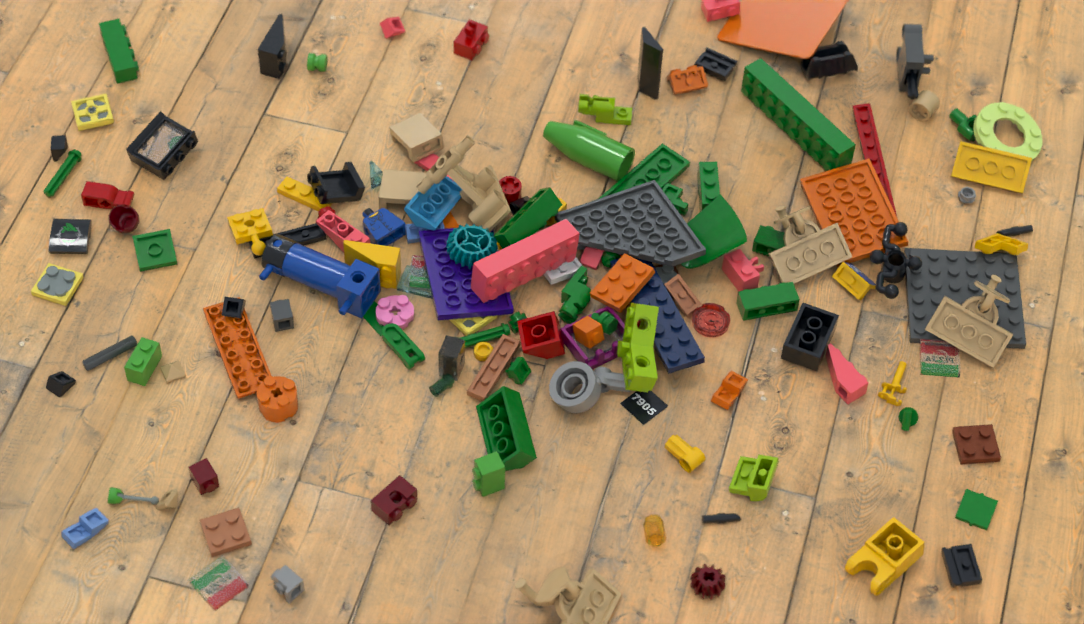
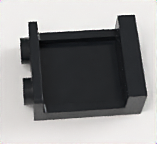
(336, 186)

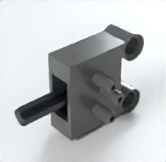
(911, 60)

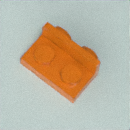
(687, 80)

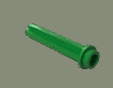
(73, 157)
(486, 335)

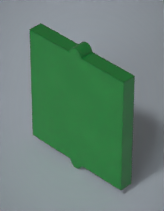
(976, 509)

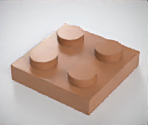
(225, 532)

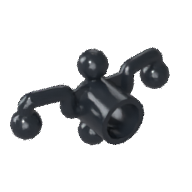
(893, 260)

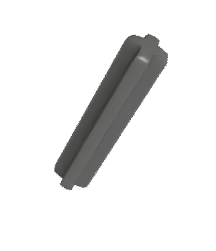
(109, 353)

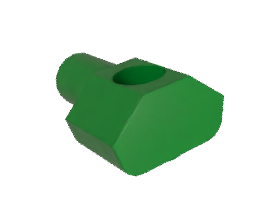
(965, 124)

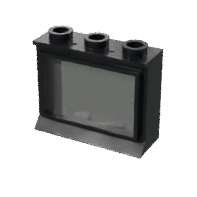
(162, 146)

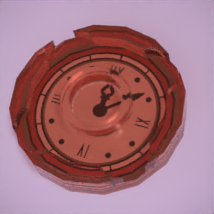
(711, 320)

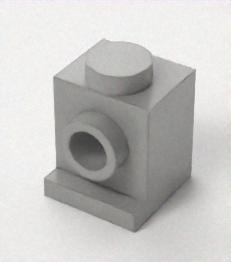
(287, 583)

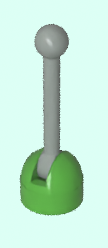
(116, 496)

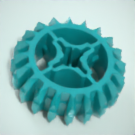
(473, 241)

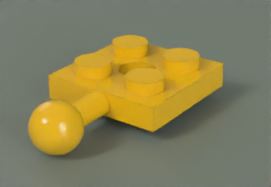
(259, 229)

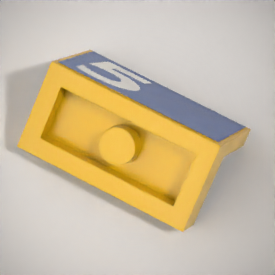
(853, 280)

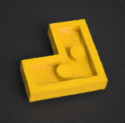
(1000, 242)

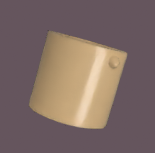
(924, 105)

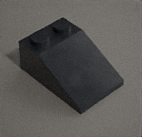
(273, 51)

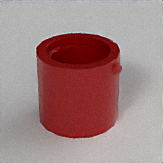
(511, 188)

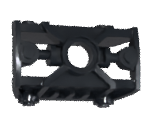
(829, 61)

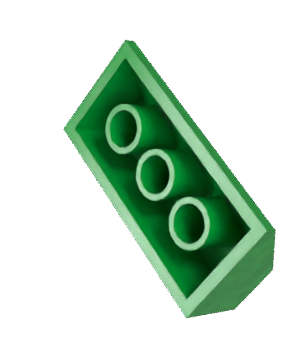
(506, 428)

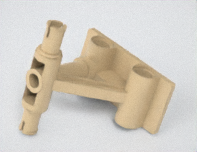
(479, 190)

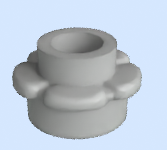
(967, 195)

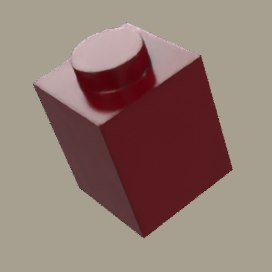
(204, 476)

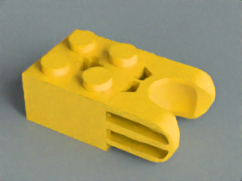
(887, 555)

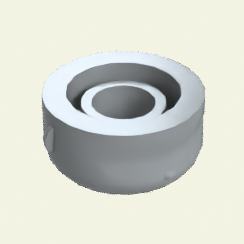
(566, 379)

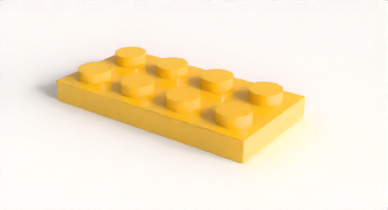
(991, 167)

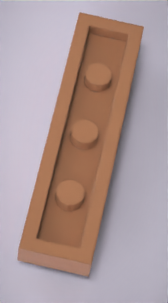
(493, 368)

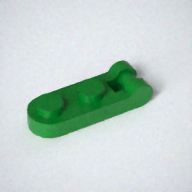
(402, 345)

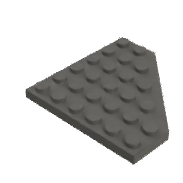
(636, 223)

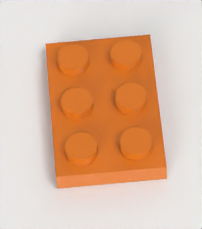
(622, 283)

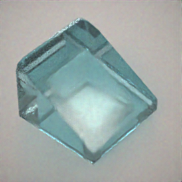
(375, 175)

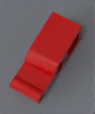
(105, 196)

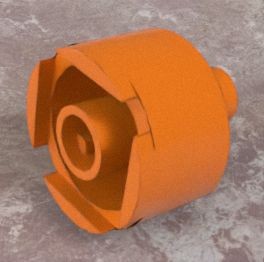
(277, 398)

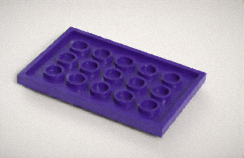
(452, 283)

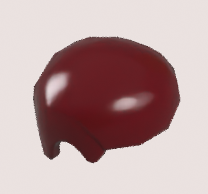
(124, 219)

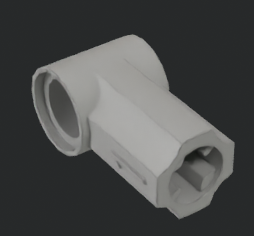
(610, 380)

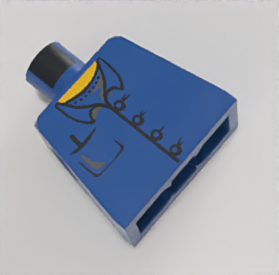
(382, 226)

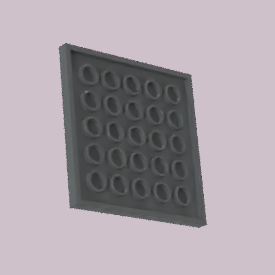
(954, 275)

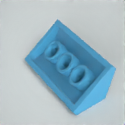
(432, 207)

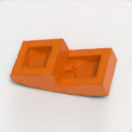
(729, 390)

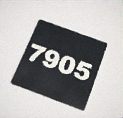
(644, 405)

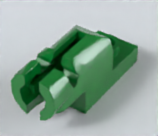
(575, 296)

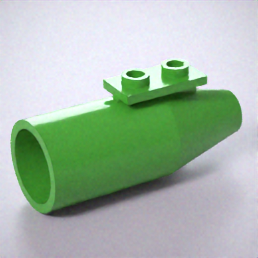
(591, 148)

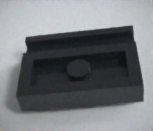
(716, 64)
(961, 565)

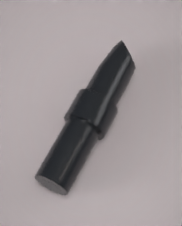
(1014, 231)
(720, 518)

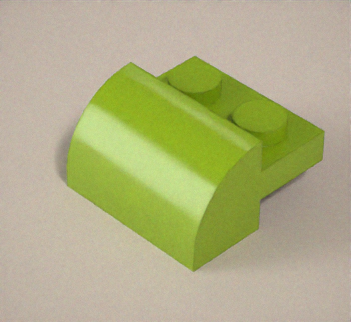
(754, 476)

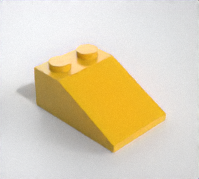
(380, 256)

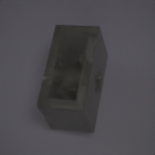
(452, 357)

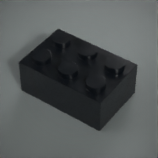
(809, 336)

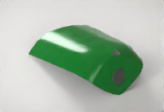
(717, 230)

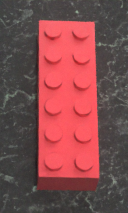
(524, 260)

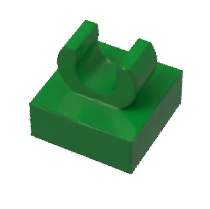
(518, 370)

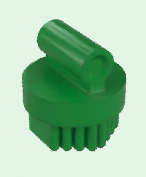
(607, 320)

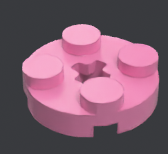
(395, 303)

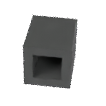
(282, 315)

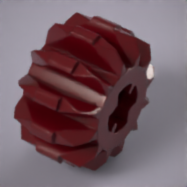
(708, 581)

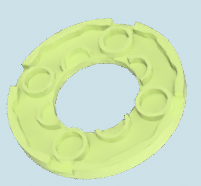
(1026, 124)

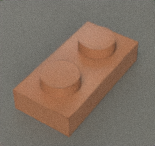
(682, 295)

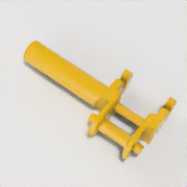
(894, 386)

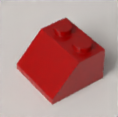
(541, 336)

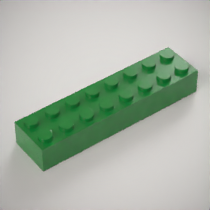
(796, 116)

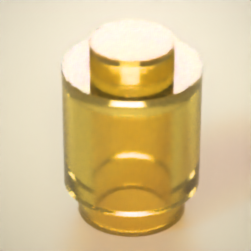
(654, 530)

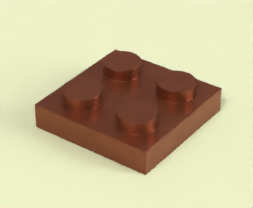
(976, 444)

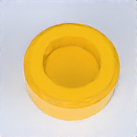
(482, 351)

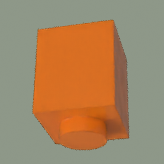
(588, 332)

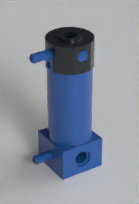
(352, 285)

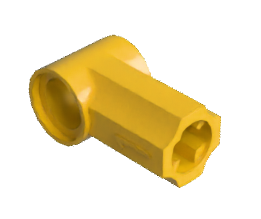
(688, 457)

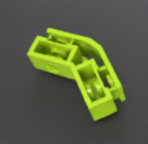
(637, 348)

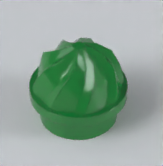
(607, 257)

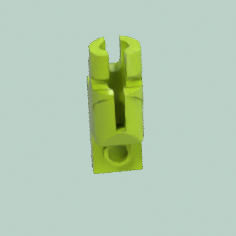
(604, 109)

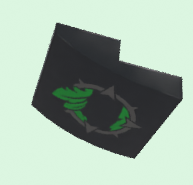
(70, 236)

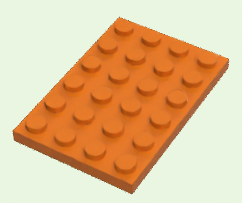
(857, 203)

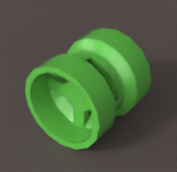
(317, 62)

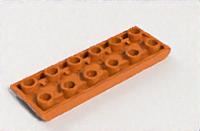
(238, 350)

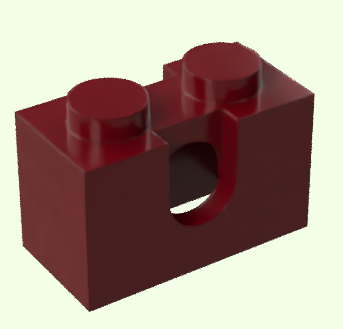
(398, 490)

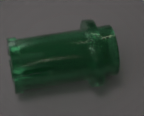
(442, 384)

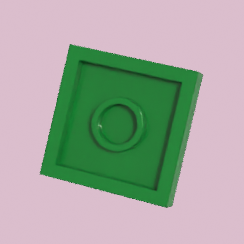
(154, 250)

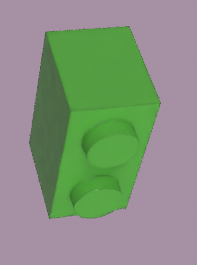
(143, 361)
(489, 474)

